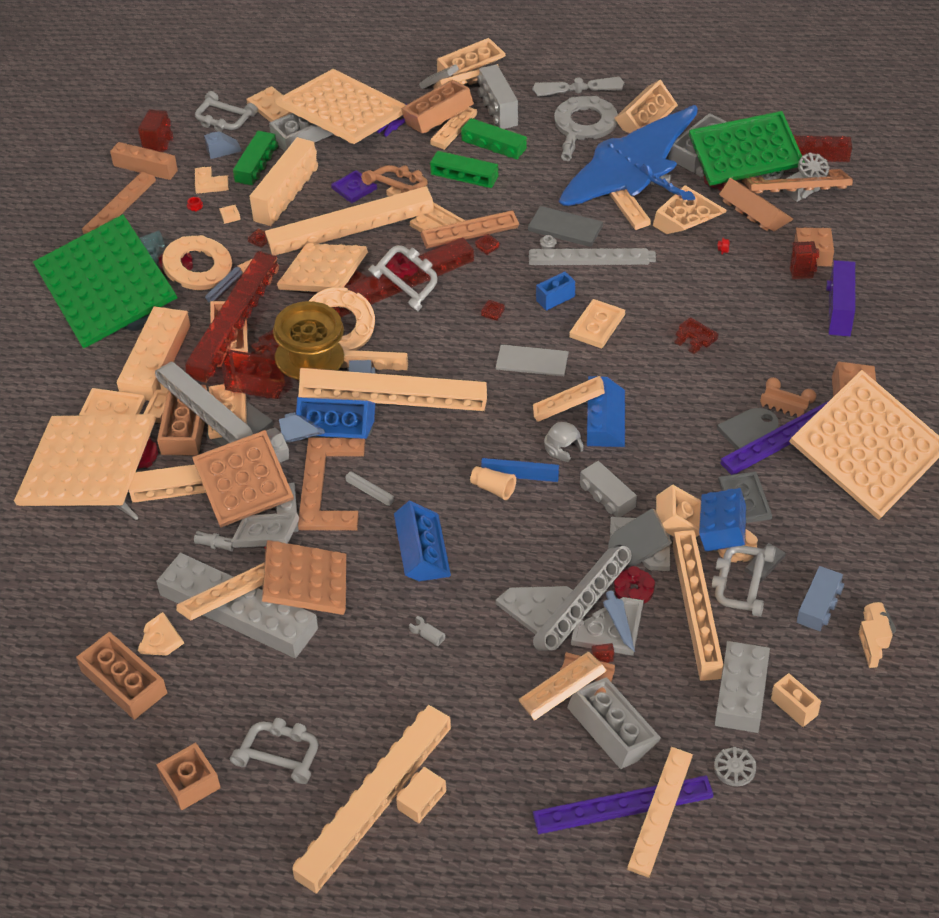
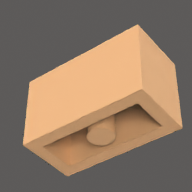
(795, 700)
(421, 794)

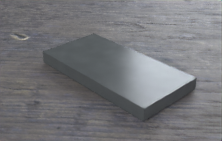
(565, 226)

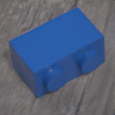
(555, 291)

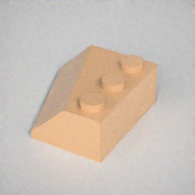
(683, 214)

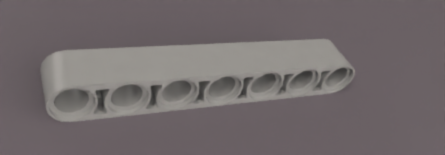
(202, 403)
(574, 602)

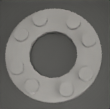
(600, 129)

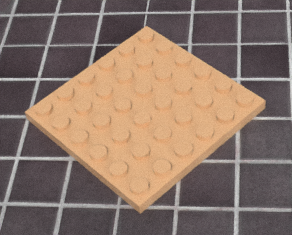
(342, 106)
(869, 444)
(85, 460)

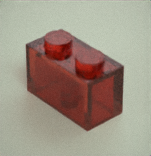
(803, 260)

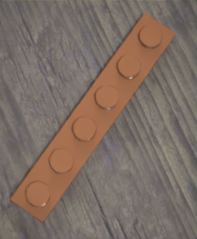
(121, 201)
(469, 229)

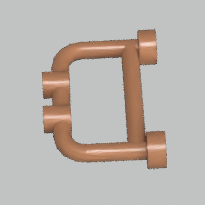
(370, 176)

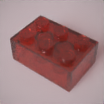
(252, 374)

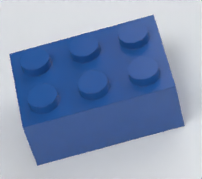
(722, 519)

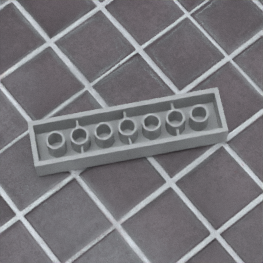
(272, 624)

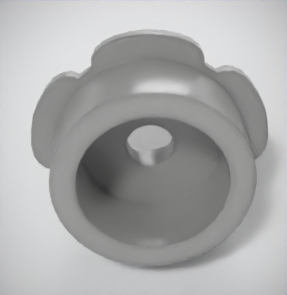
(547, 242)

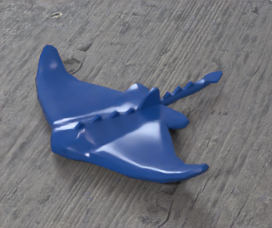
(631, 161)

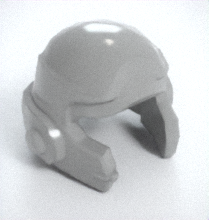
(562, 435)

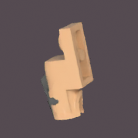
(875, 632)

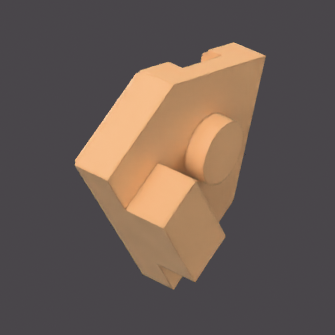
(160, 637)

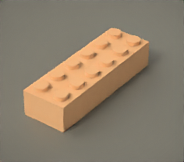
(283, 181)
(154, 348)

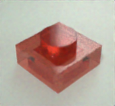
(258, 238)
(487, 244)
(492, 310)
(603, 652)

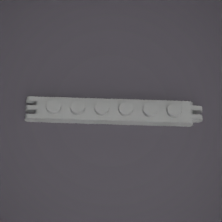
(600, 256)

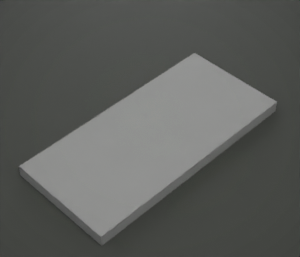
(532, 360)

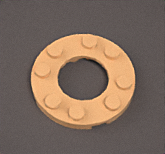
(194, 280)
(360, 308)

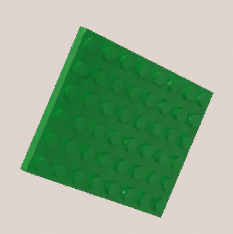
(104, 280)

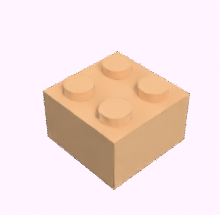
(678, 510)

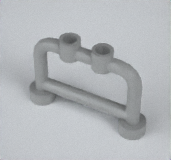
(212, 99)
(412, 255)
(723, 564)
(301, 770)

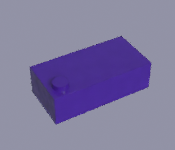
(841, 298)

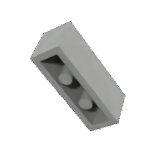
(607, 489)

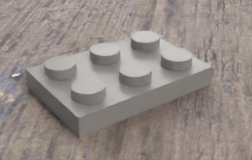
(257, 529)

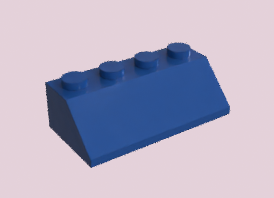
(339, 416)
(607, 416)
(421, 543)

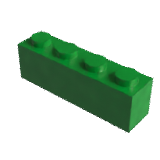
(494, 138)
(255, 158)
(464, 169)

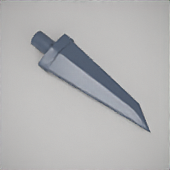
(617, 613)

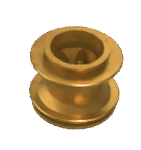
(308, 338)

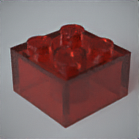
(155, 130)

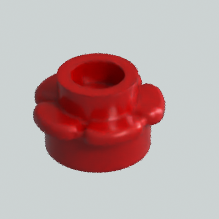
(194, 204)
(723, 245)

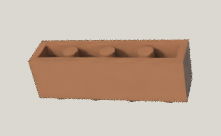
(144, 160)

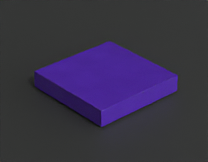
(352, 187)

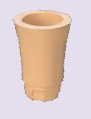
(494, 481)

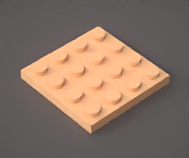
(322, 267)

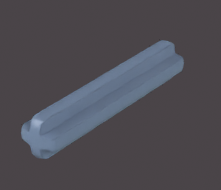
(223, 285)

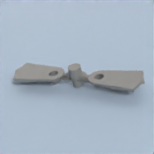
(550, 88)

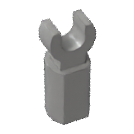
(427, 631)

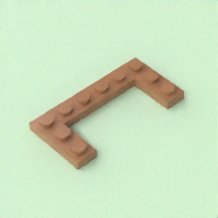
(835, 177)
(310, 515)

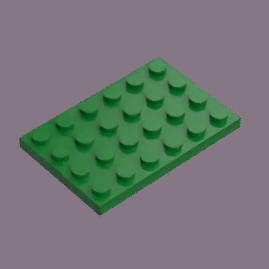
(745, 148)

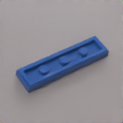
(524, 470)

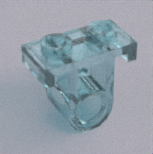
(152, 243)

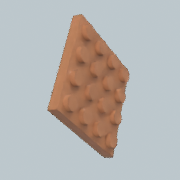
(242, 478)
(304, 577)

